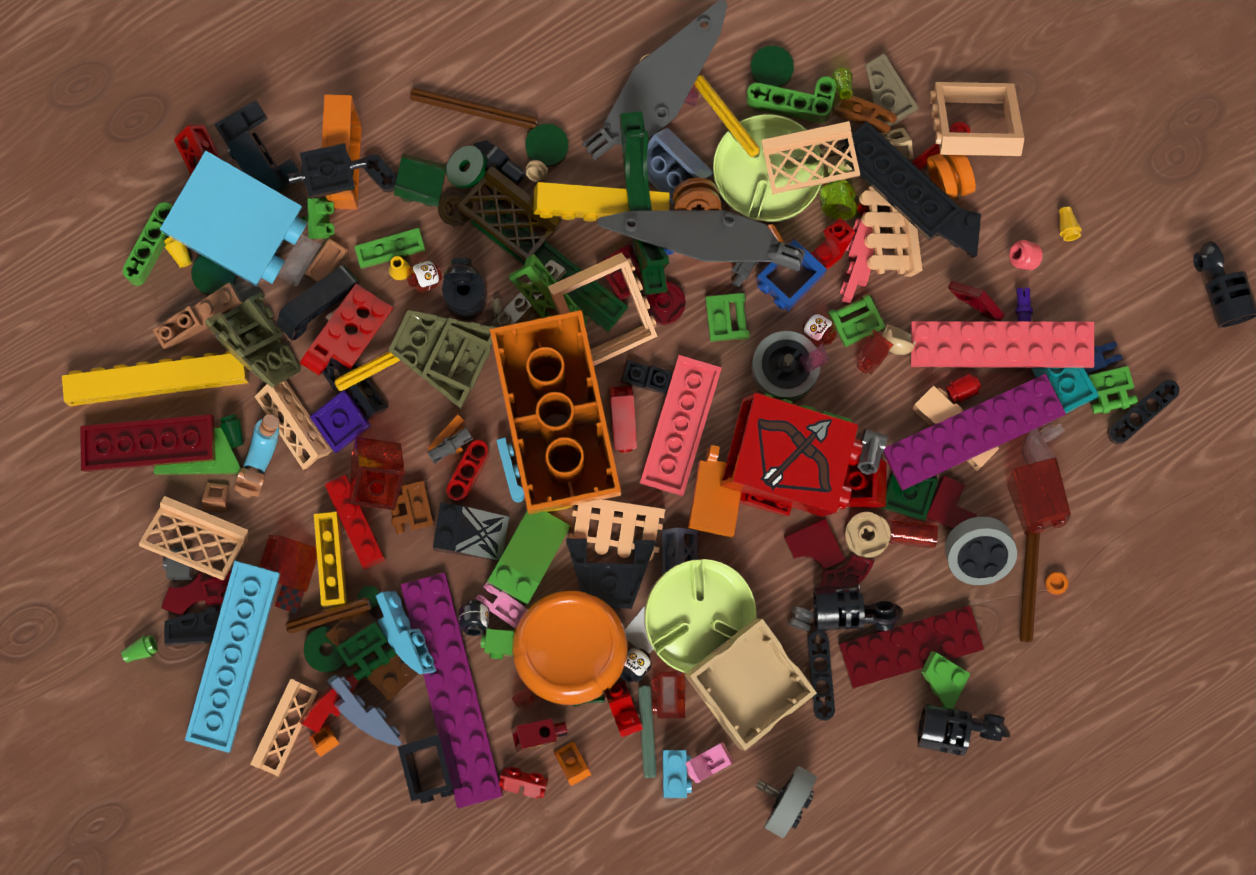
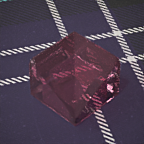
(814, 359)

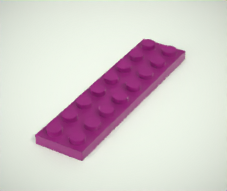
(973, 432)

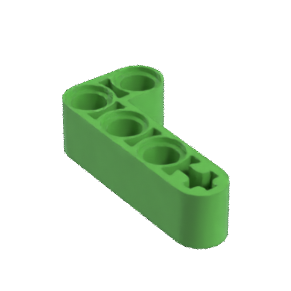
(790, 97)
(144, 243)

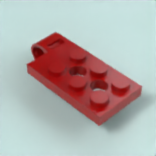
(336, 343)

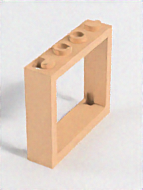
(977, 143)
(628, 340)

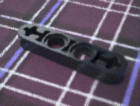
(1145, 414)
(824, 675)

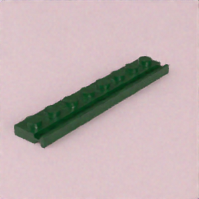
(591, 298)

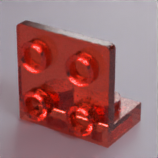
(291, 559)

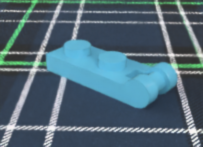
(511, 471)

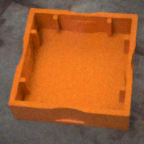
(342, 126)

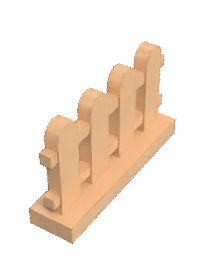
(904, 238)
(627, 523)

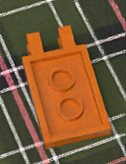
(713, 506)

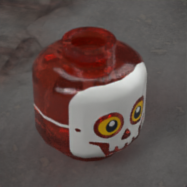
(424, 276)
(819, 330)

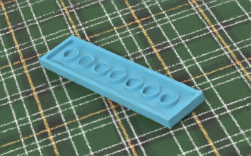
(232, 656)

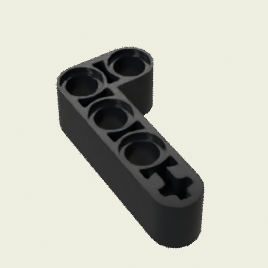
(299, 312)

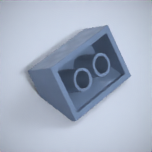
(672, 162)

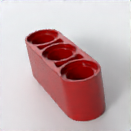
(468, 460)

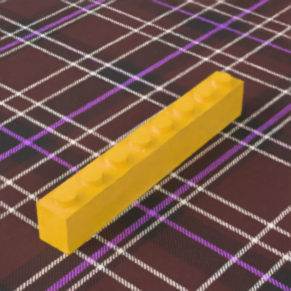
(152, 379)

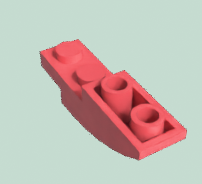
(859, 253)

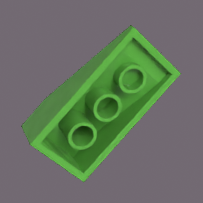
(528, 555)

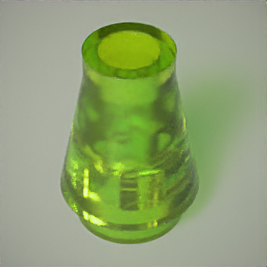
(844, 81)

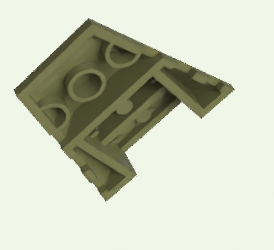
(255, 340)
(443, 352)

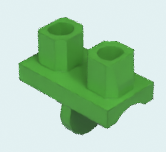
(319, 218)

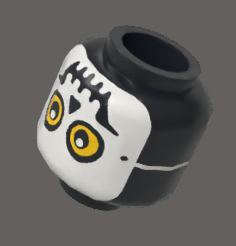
(473, 618)
(636, 665)

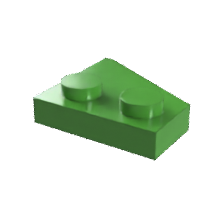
(945, 679)

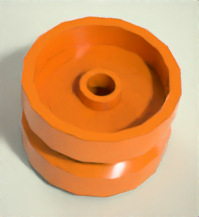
(952, 174)

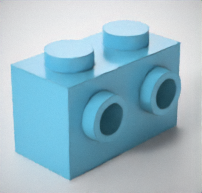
(675, 774)

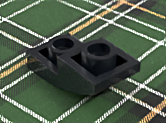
(646, 377)

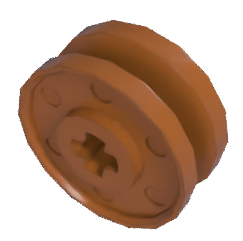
(696, 195)

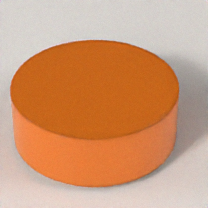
(1056, 583)

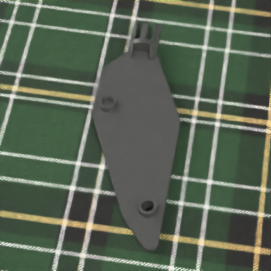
(662, 80)
(706, 236)

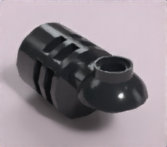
(463, 278)
(1228, 294)
(852, 610)
(958, 729)

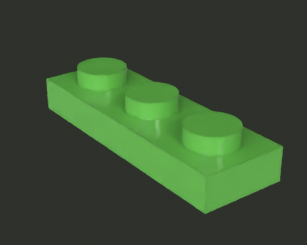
(386, 248)

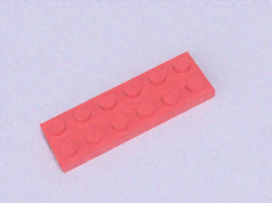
(680, 425)

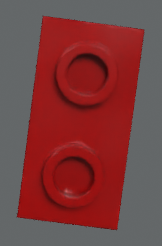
(513, 778)

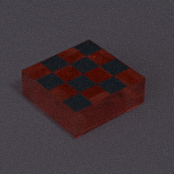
(289, 599)

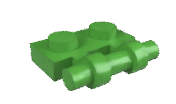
(1113, 382)

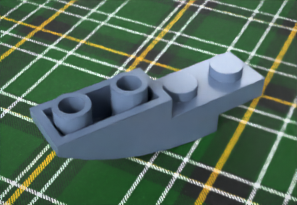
(368, 719)

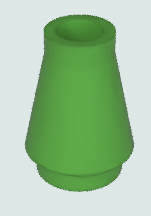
(140, 649)

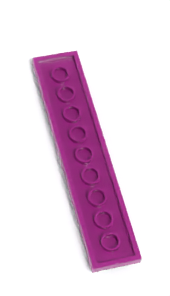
(452, 688)

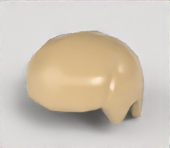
(900, 339)

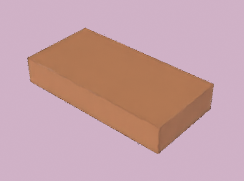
(326, 261)

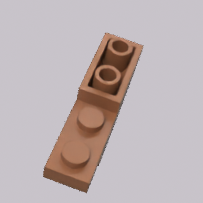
(191, 319)

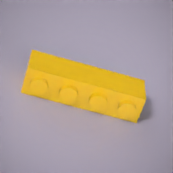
(330, 559)

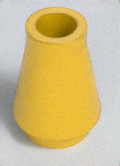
(1069, 225)
(178, 252)
(400, 272)

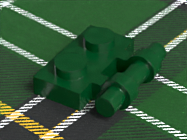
(363, 644)

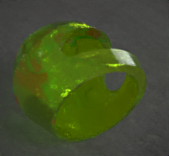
(838, 193)

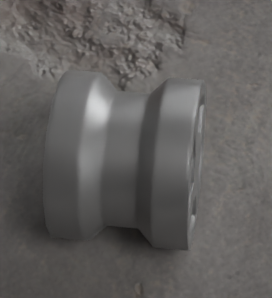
(801, 618)

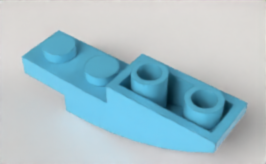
(406, 642)

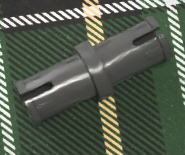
(449, 445)

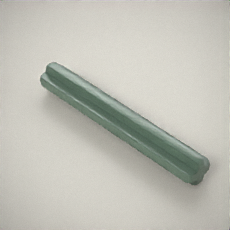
(647, 733)

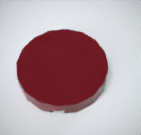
(667, 306)

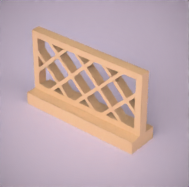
(806, 139)
(197, 520)

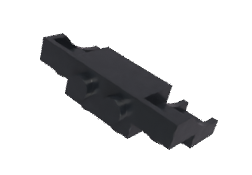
(249, 150)

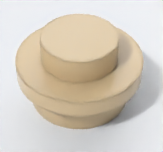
(536, 170)

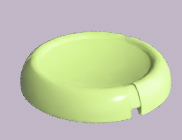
(745, 179)
(696, 611)

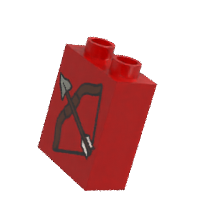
(791, 455)

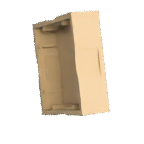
(750, 683)

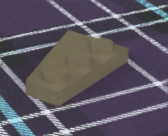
(889, 89)

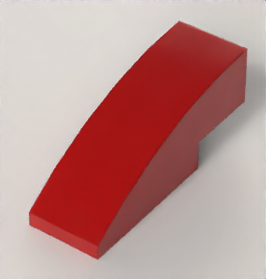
(323, 705)

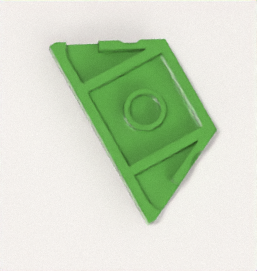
(224, 462)

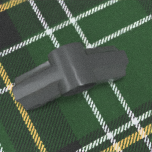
(872, 449)

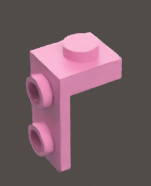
(709, 762)

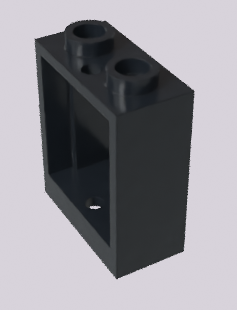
(447, 763)

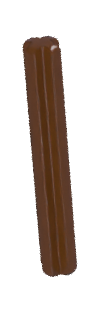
(328, 615)

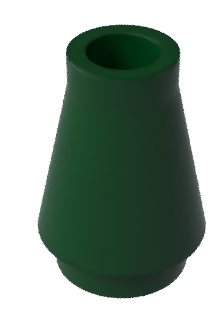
(232, 429)

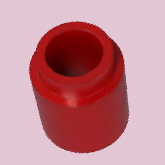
(963, 388)

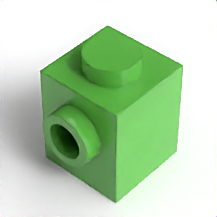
(497, 643)

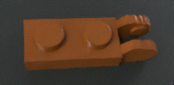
(862, 111)

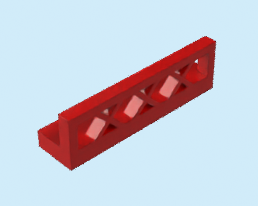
(199, 142)

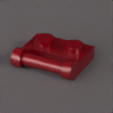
(616, 278)

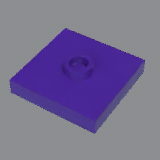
(340, 421)

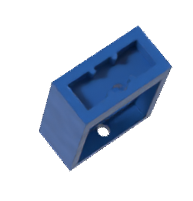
(780, 299)

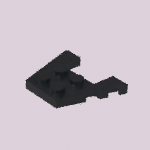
(611, 581)

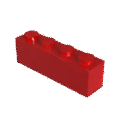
(355, 523)

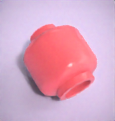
(1025, 255)

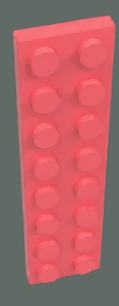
(1003, 344)

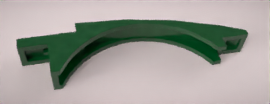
(634, 149)

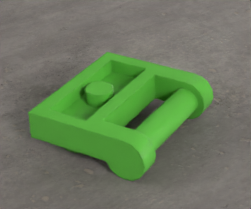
(719, 317)
(860, 326)

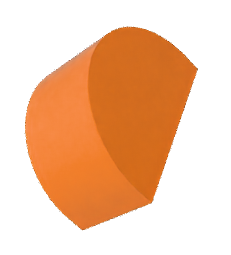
(555, 412)

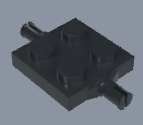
(327, 170)

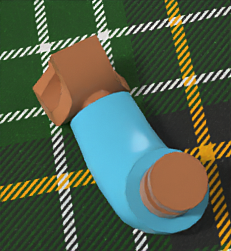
(259, 455)

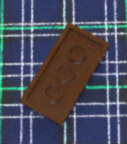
(386, 679)

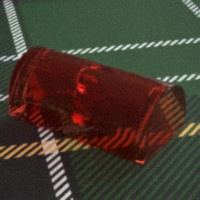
(913, 534)

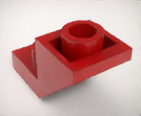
(837, 238)
(623, 709)

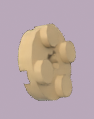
(872, 523)

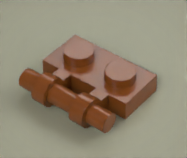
(417, 508)

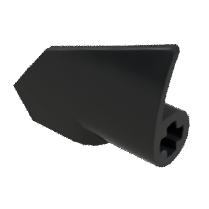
(500, 162)

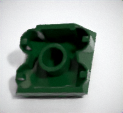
(420, 180)

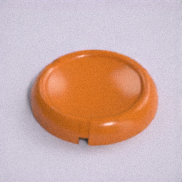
(569, 647)

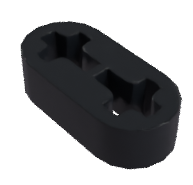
(384, 170)

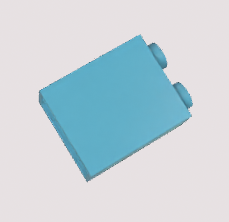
(234, 220)

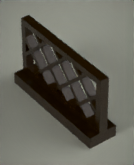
(517, 198)

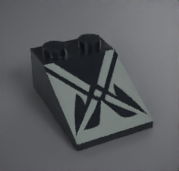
(470, 532)

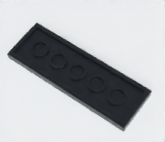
(900, 182)

